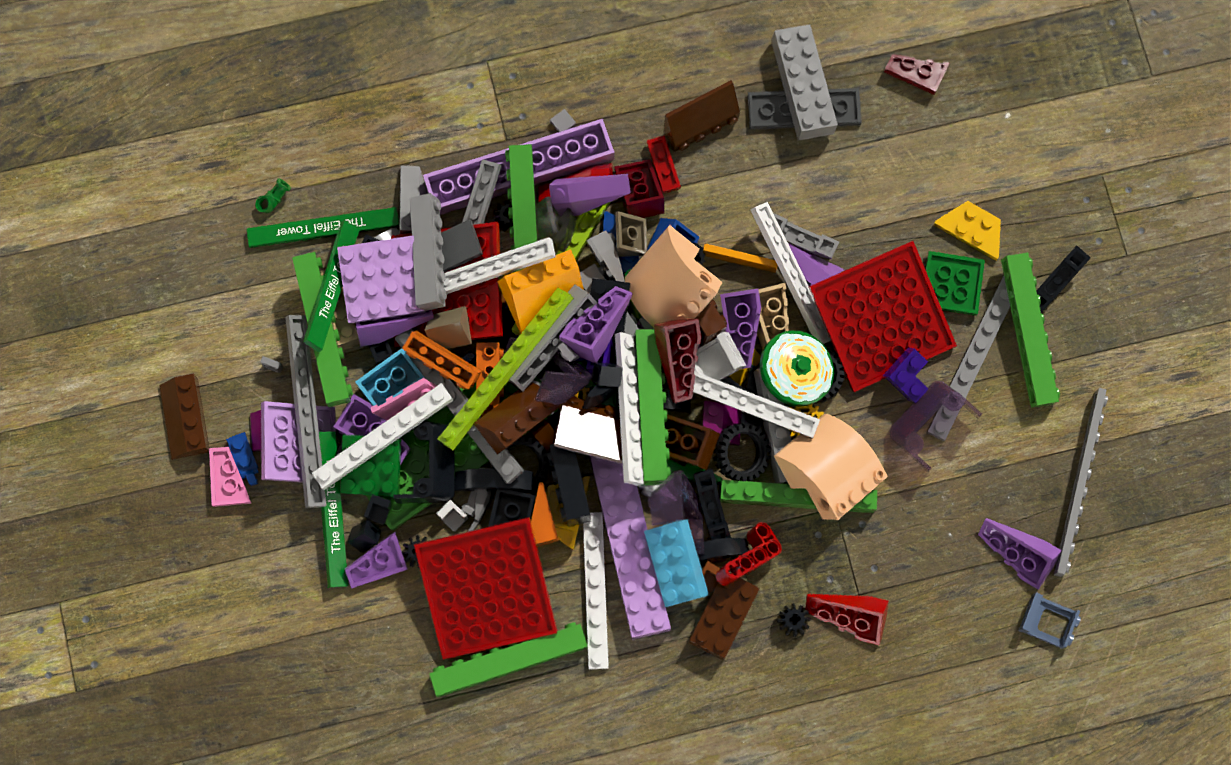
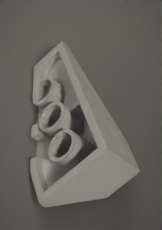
(411, 185)
(606, 254)

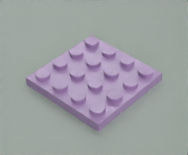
(378, 279)
(280, 439)

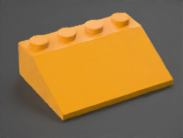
(531, 287)

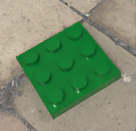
(956, 281)
(377, 475)

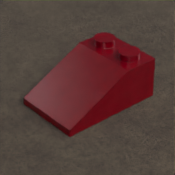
(646, 195)

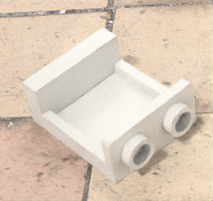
(719, 358)

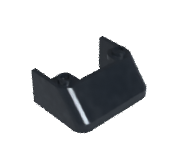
(441, 480)

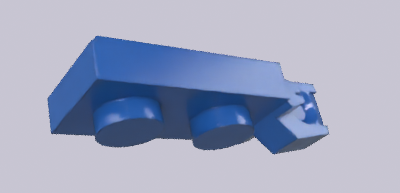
(244, 457)

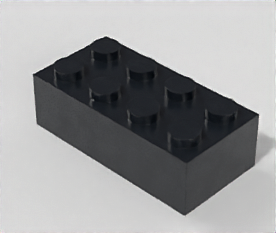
(570, 484)
(511, 506)

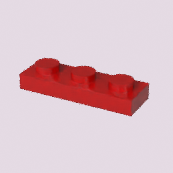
(663, 164)

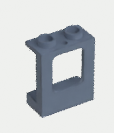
(1033, 615)

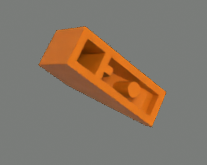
(542, 519)

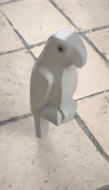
(477, 505)

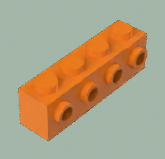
(437, 357)
(486, 359)

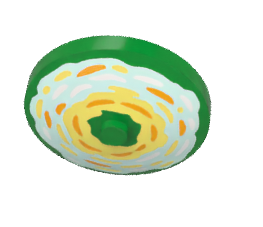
(796, 368)

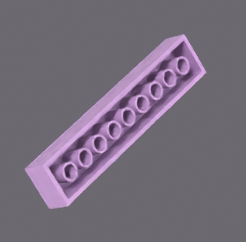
(552, 158)
(630, 550)

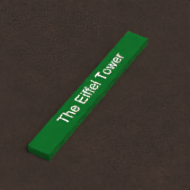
(321, 227)
(329, 290)
(333, 520)

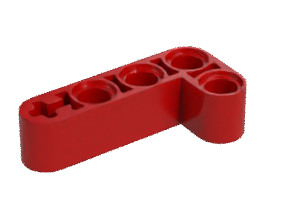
(765, 548)

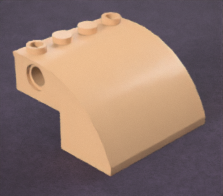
(670, 282)
(832, 466)

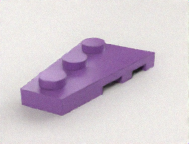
(377, 563)

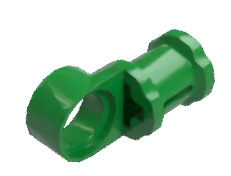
(273, 196)

